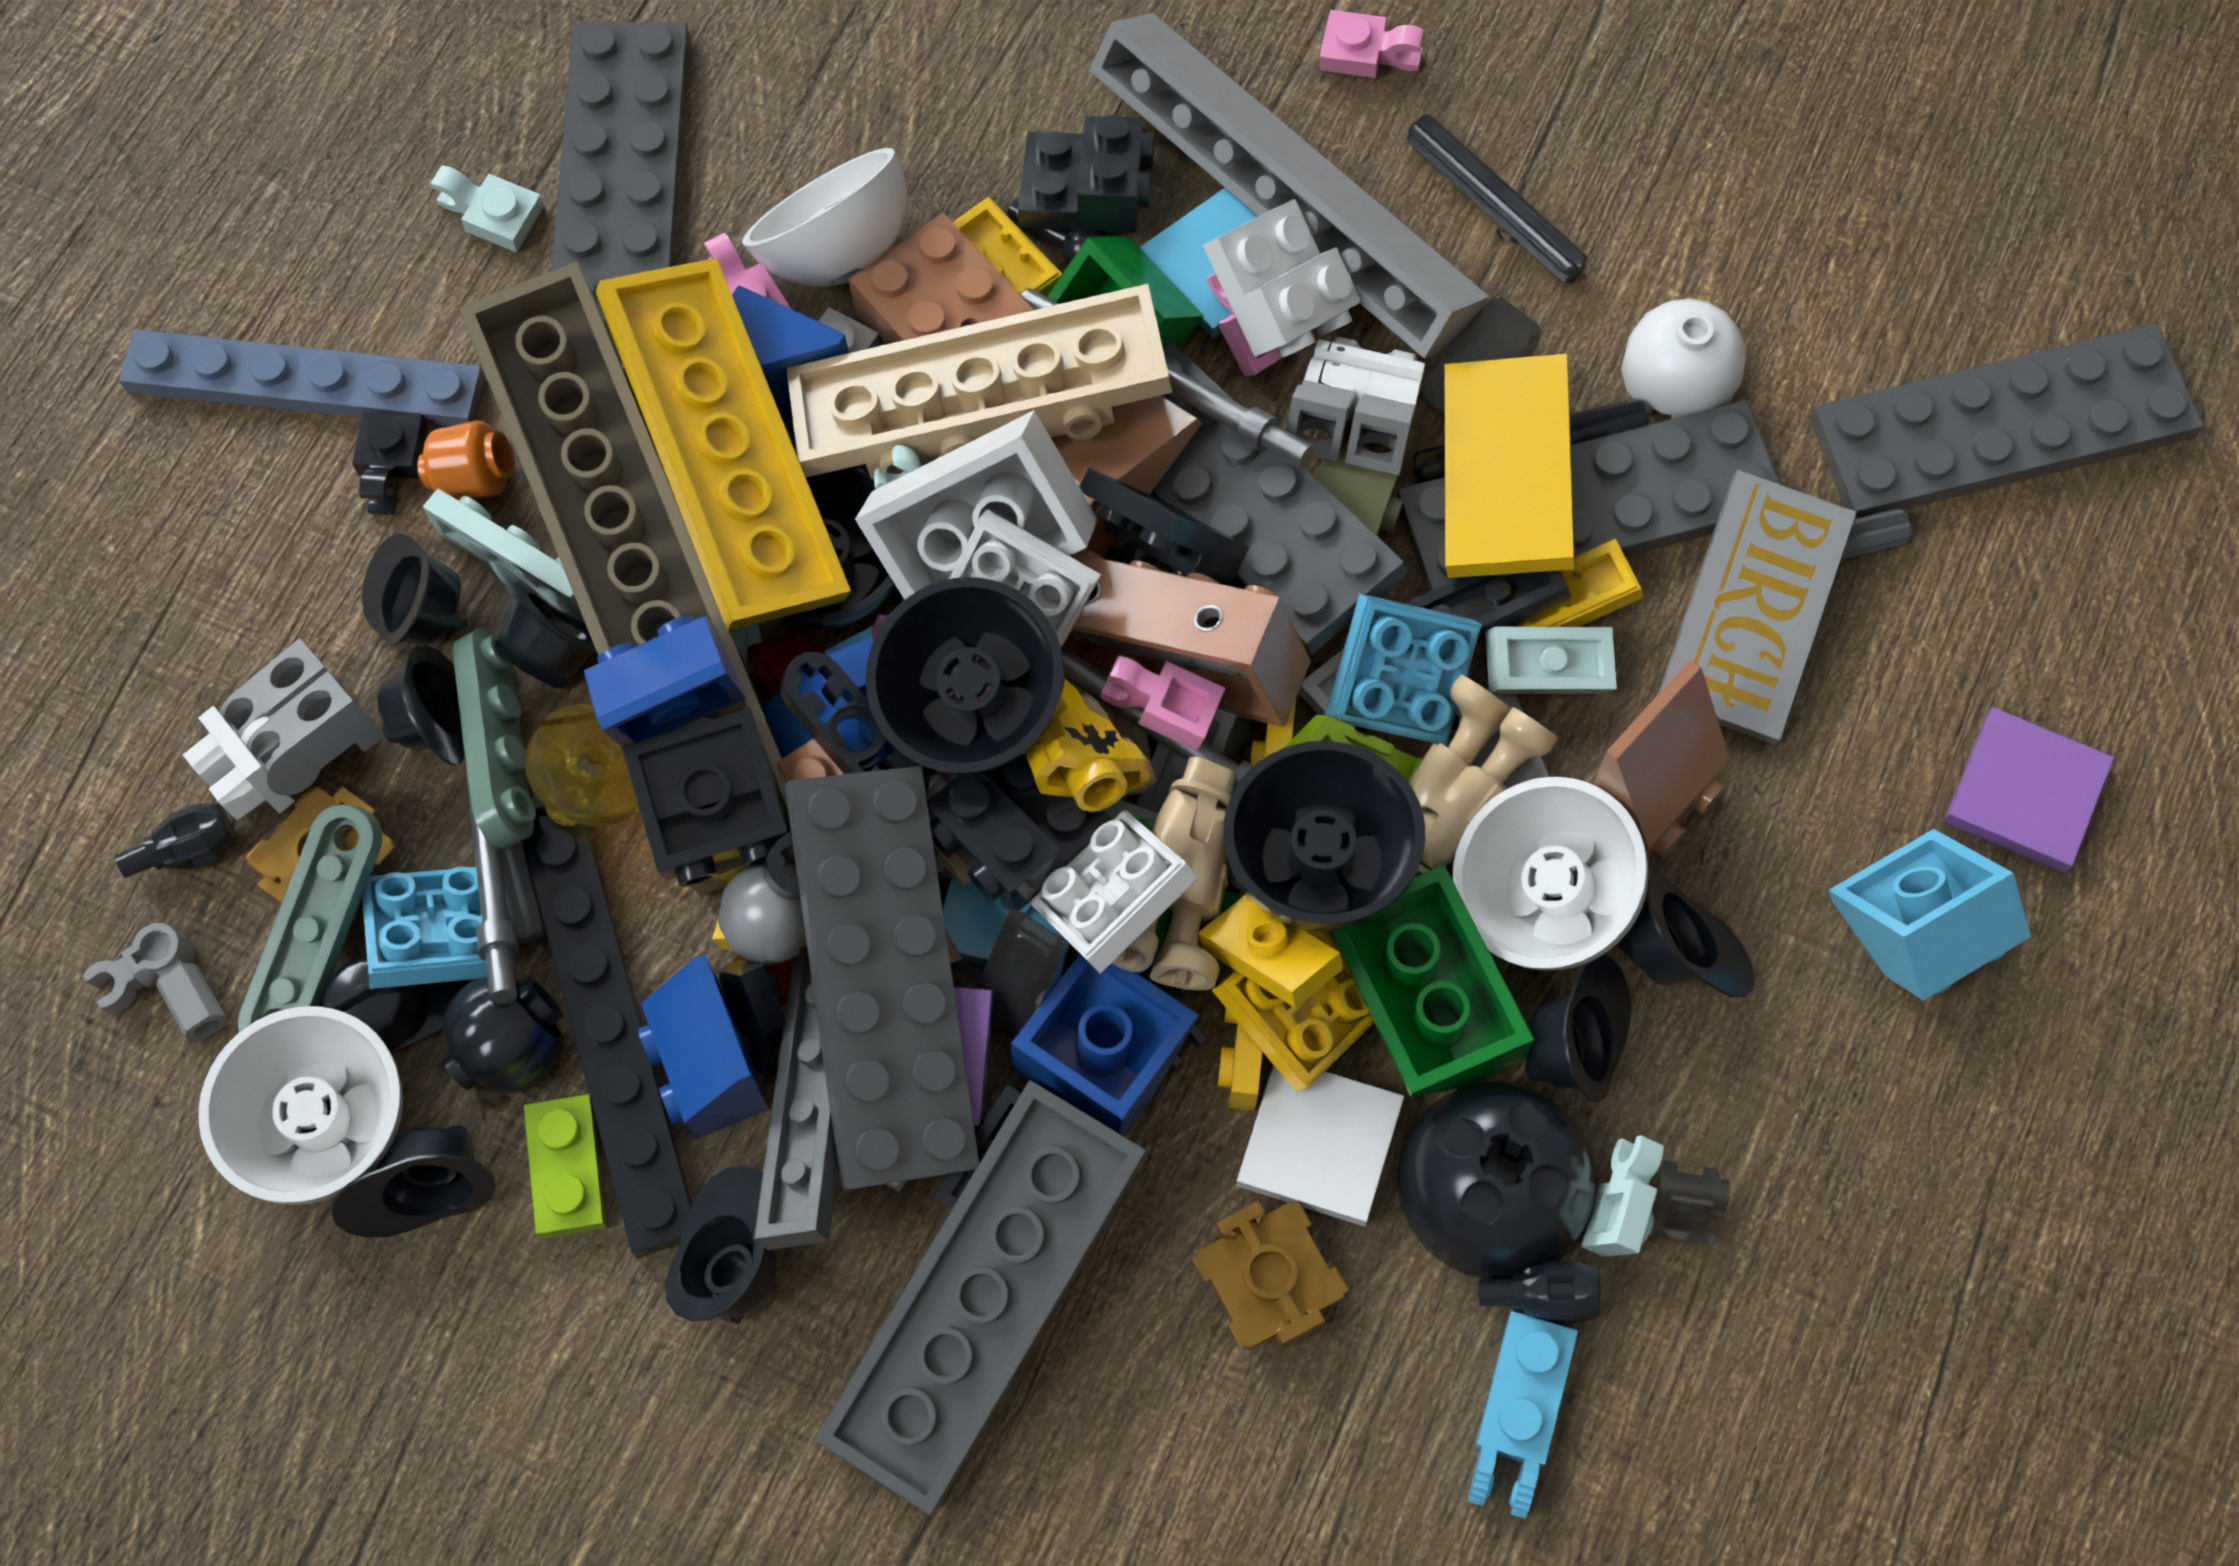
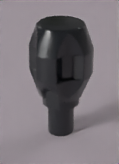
(182, 841)
(1548, 1291)

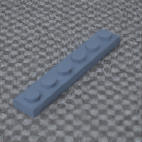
(300, 378)

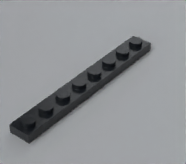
(606, 1033)

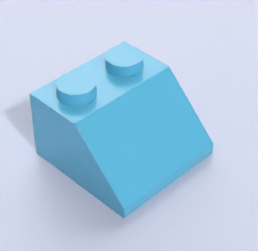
(1933, 913)

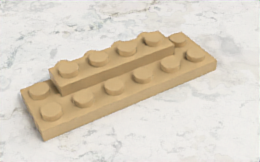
(969, 380)

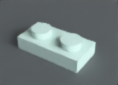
(1550, 660)

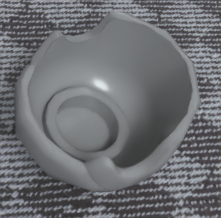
(760, 922)

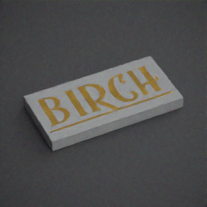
(1760, 601)

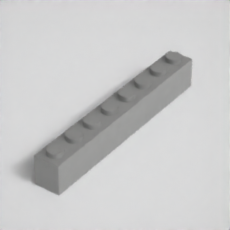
(1270, 165)

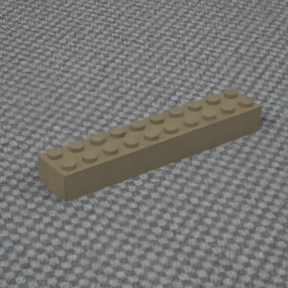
(599, 478)

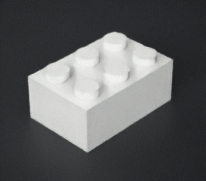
(930, 513)

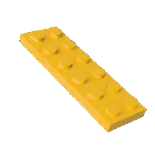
(722, 443)

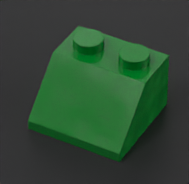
(1119, 264)

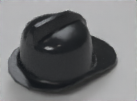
(410, 594)
(539, 635)
(423, 706)
(1685, 943)
(394, 1013)
(1582, 1032)
(419, 1181)
(718, 1261)

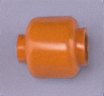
(467, 461)

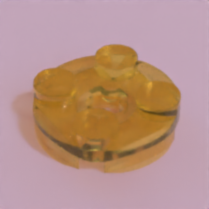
(563, 785)

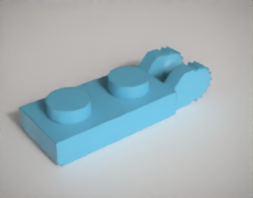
(1522, 1406)

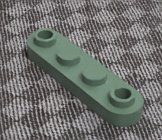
(492, 739)
(314, 914)

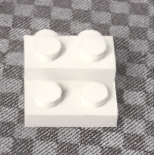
(1281, 281)

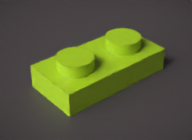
(565, 1167)

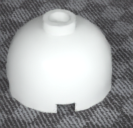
(1684, 358)

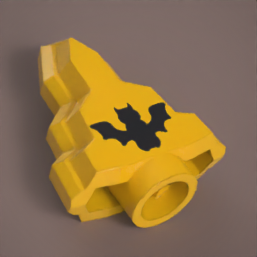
(1085, 757)

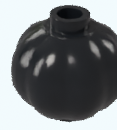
(502, 1044)

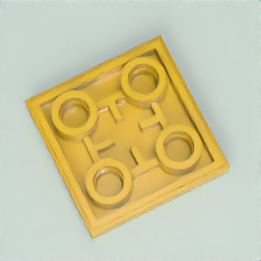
(1303, 1038)

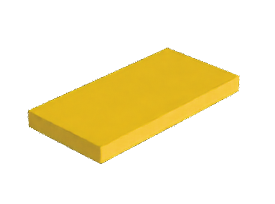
(1508, 467)

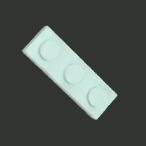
(471, 529)

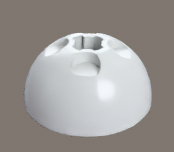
(834, 222)
(1529, 850)
(278, 1085)

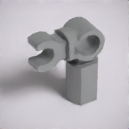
(165, 959)

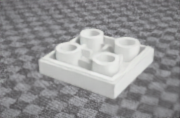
(1031, 566)
(1113, 890)
(1321, 1144)

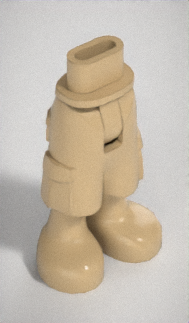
(1455, 790)
(1194, 830)

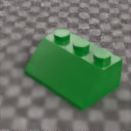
(1435, 989)

